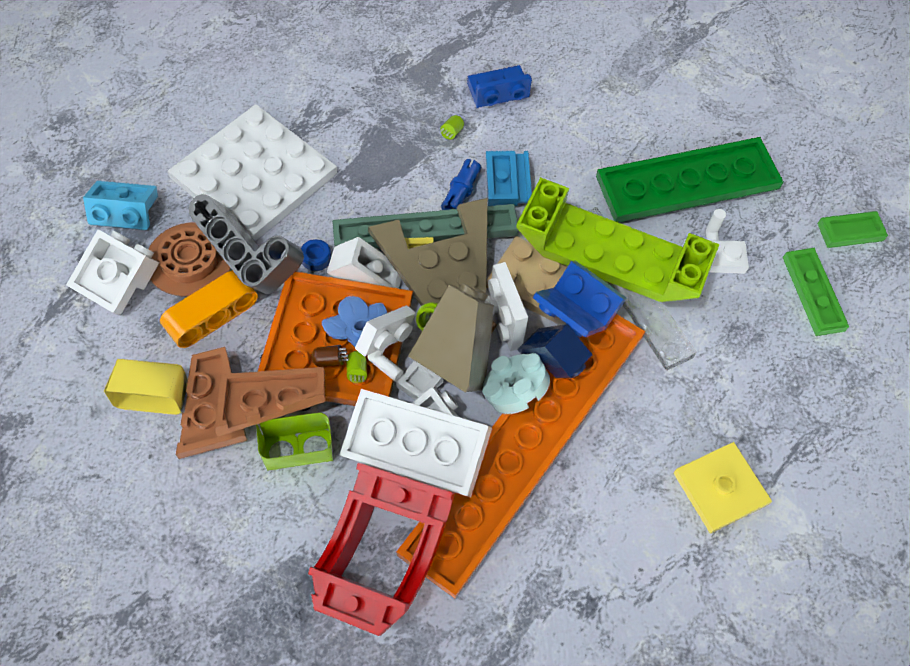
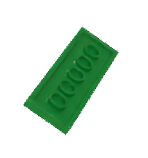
(688, 179)

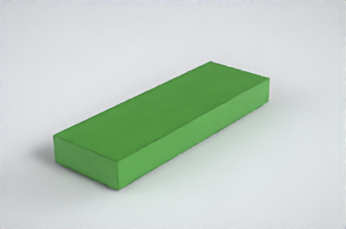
(815, 292)

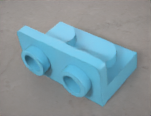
(119, 204)

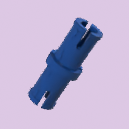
(461, 185)

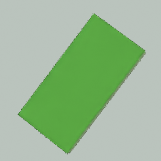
(852, 229)

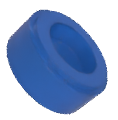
(316, 255)

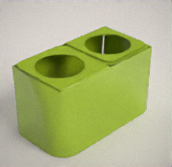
(284, 430)

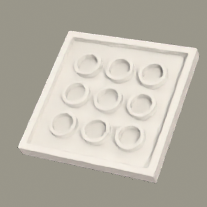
(254, 170)

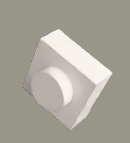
(418, 380)

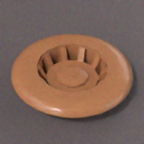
(186, 251)

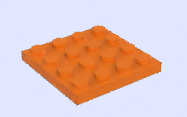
(299, 330)

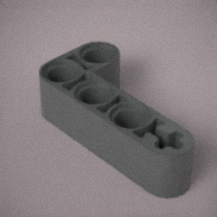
(237, 241)

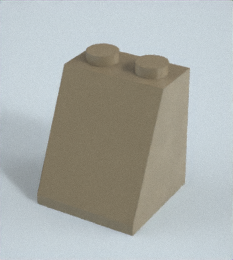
(457, 338)

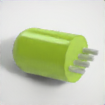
(452, 127)
(356, 367)

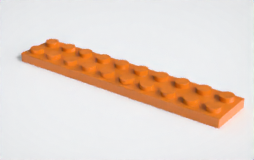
(519, 456)

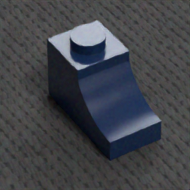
(558, 349)

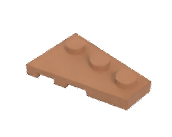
(202, 392)

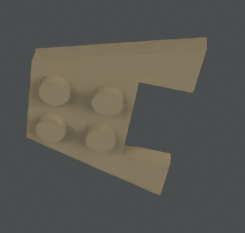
(435, 265)

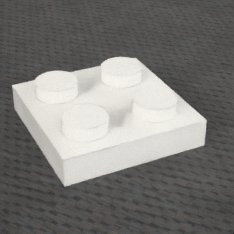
(507, 307)

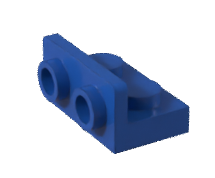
(499, 86)

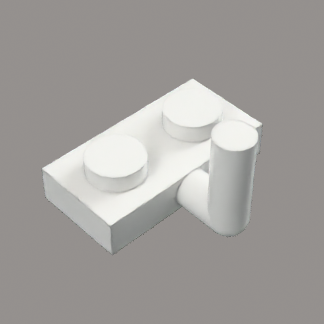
(731, 255)
(383, 332)

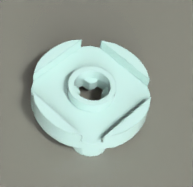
(530, 378)

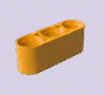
(207, 309)

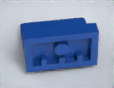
(581, 300)

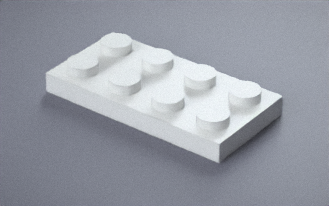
(416, 442)

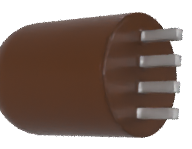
(329, 356)

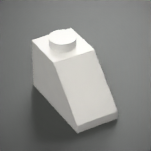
(362, 263)

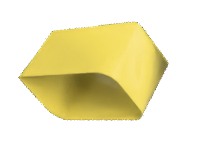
(147, 386)

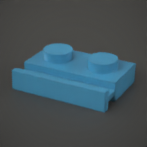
(507, 178)

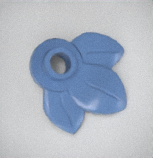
(352, 319)

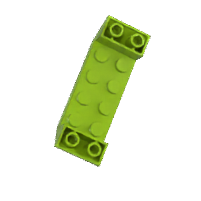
(613, 249)

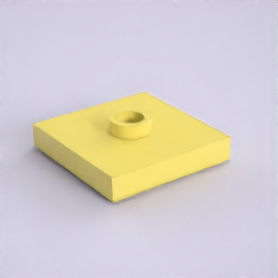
(722, 487)

